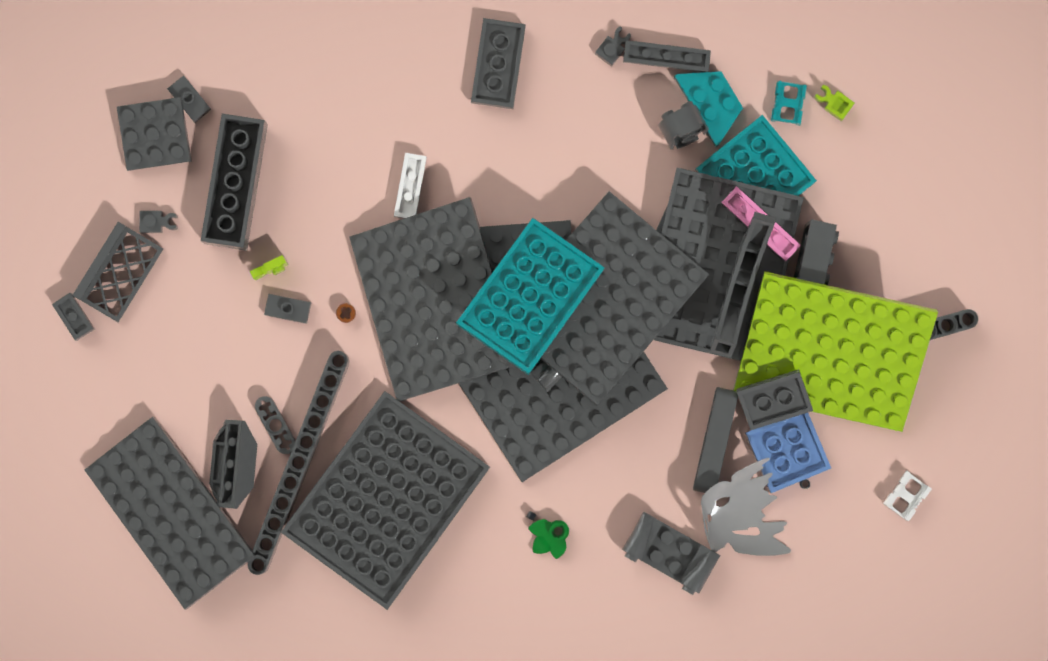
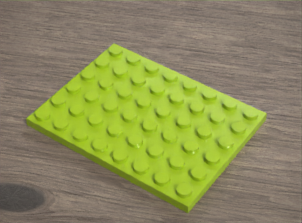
(851, 348)

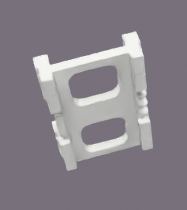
(913, 500)

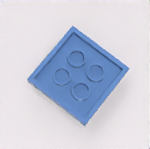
(792, 451)

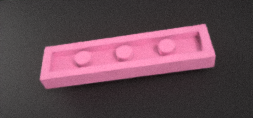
(744, 208)

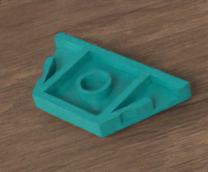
(714, 100)

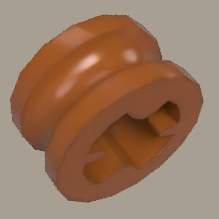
(352, 313)

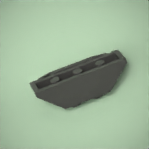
(233, 464)

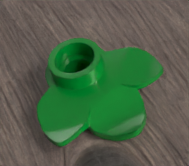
(547, 539)

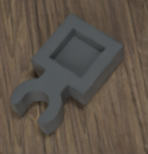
(611, 48)
(154, 222)

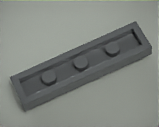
(666, 56)

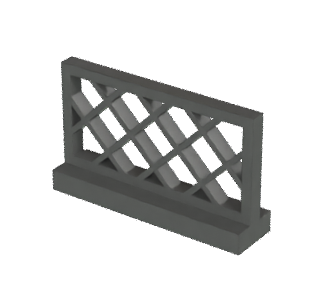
(102, 260)

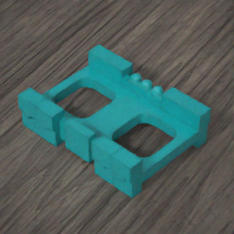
(781, 101)

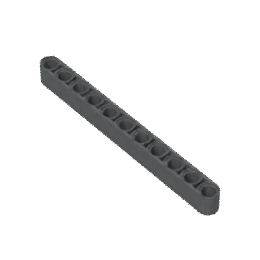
(290, 470)

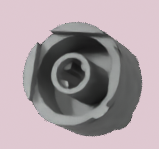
(683, 125)

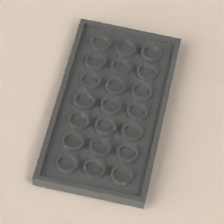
(170, 513)

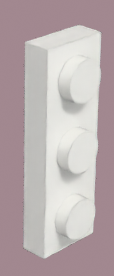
(410, 185)

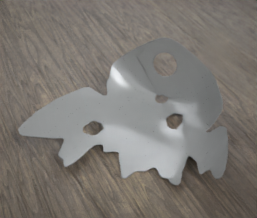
(741, 512)

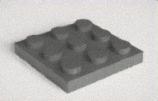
(154, 134)

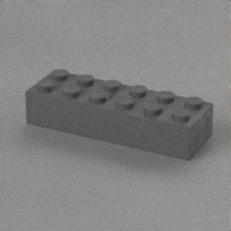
(234, 182)

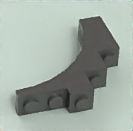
(741, 284)

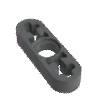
(262, 413)

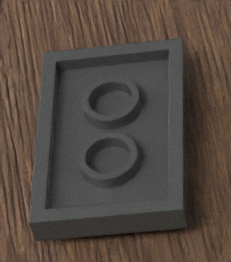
(774, 399)

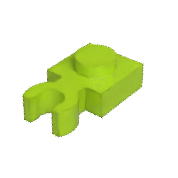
(837, 104)
(274, 266)

